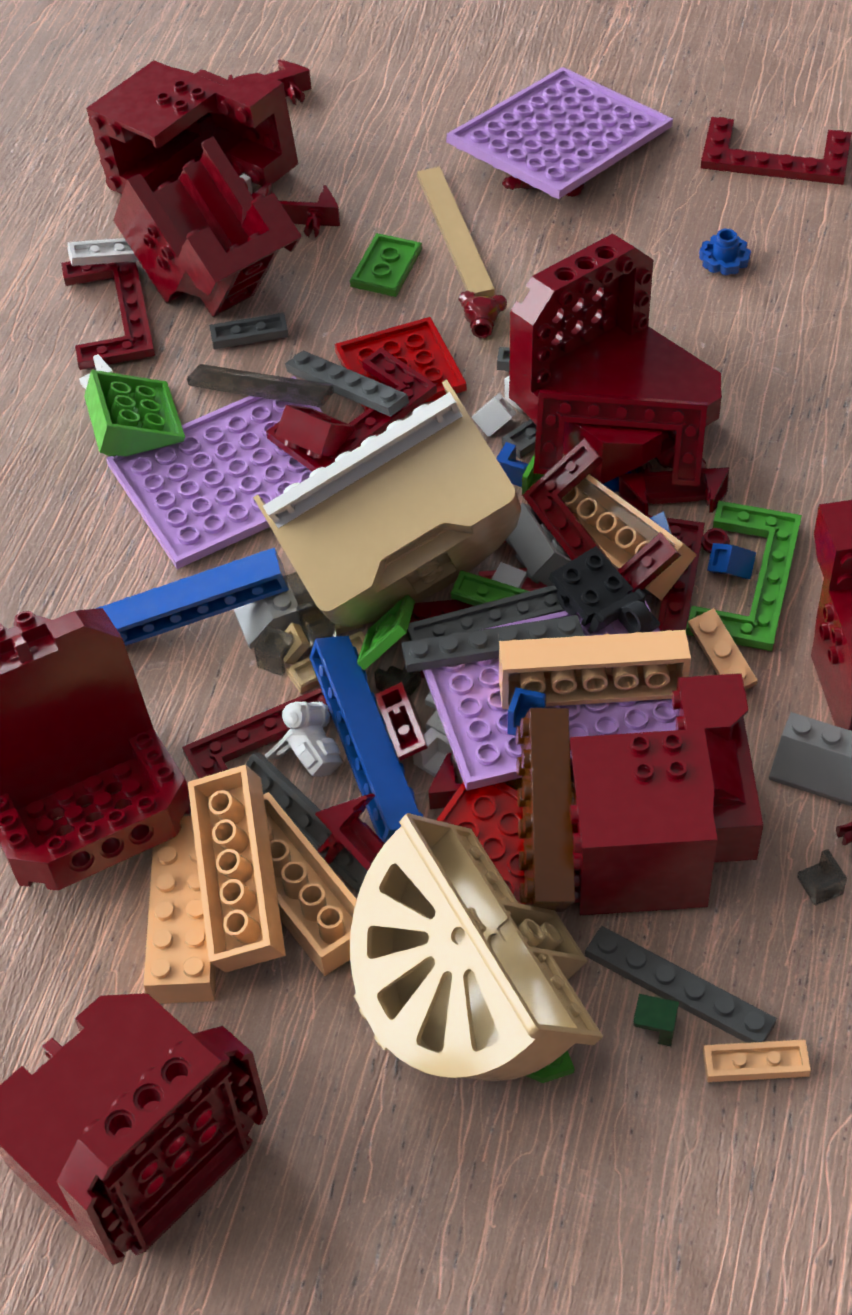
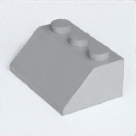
(536, 547)
(273, 611)
(815, 758)

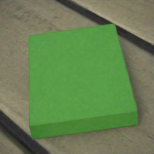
(386, 264)
(386, 631)

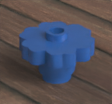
(725, 253)

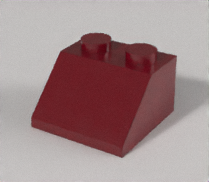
(312, 431)

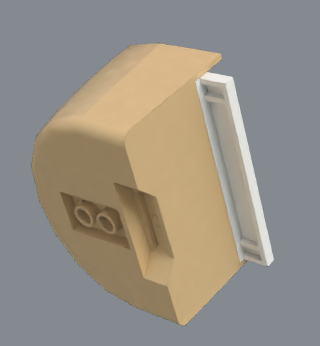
(396, 514)

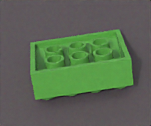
(131, 413)

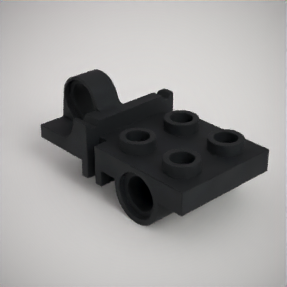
(601, 594)

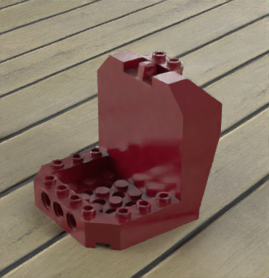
(591, 335)
(70, 740)
(128, 1118)

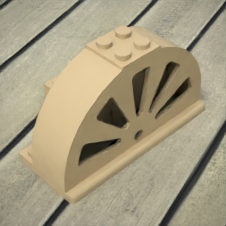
(458, 967)

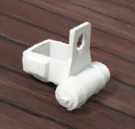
(308, 738)

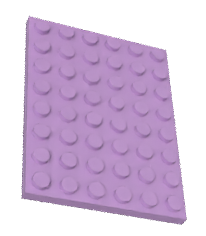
(559, 132)
(204, 488)
(477, 725)

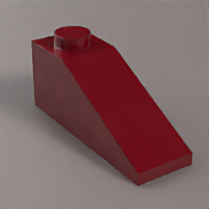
(402, 721)

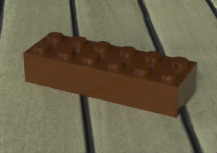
(546, 809)

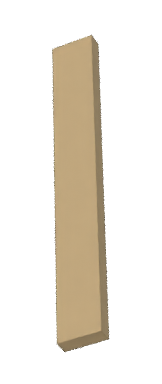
(455, 232)

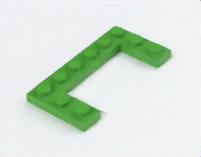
(781, 534)

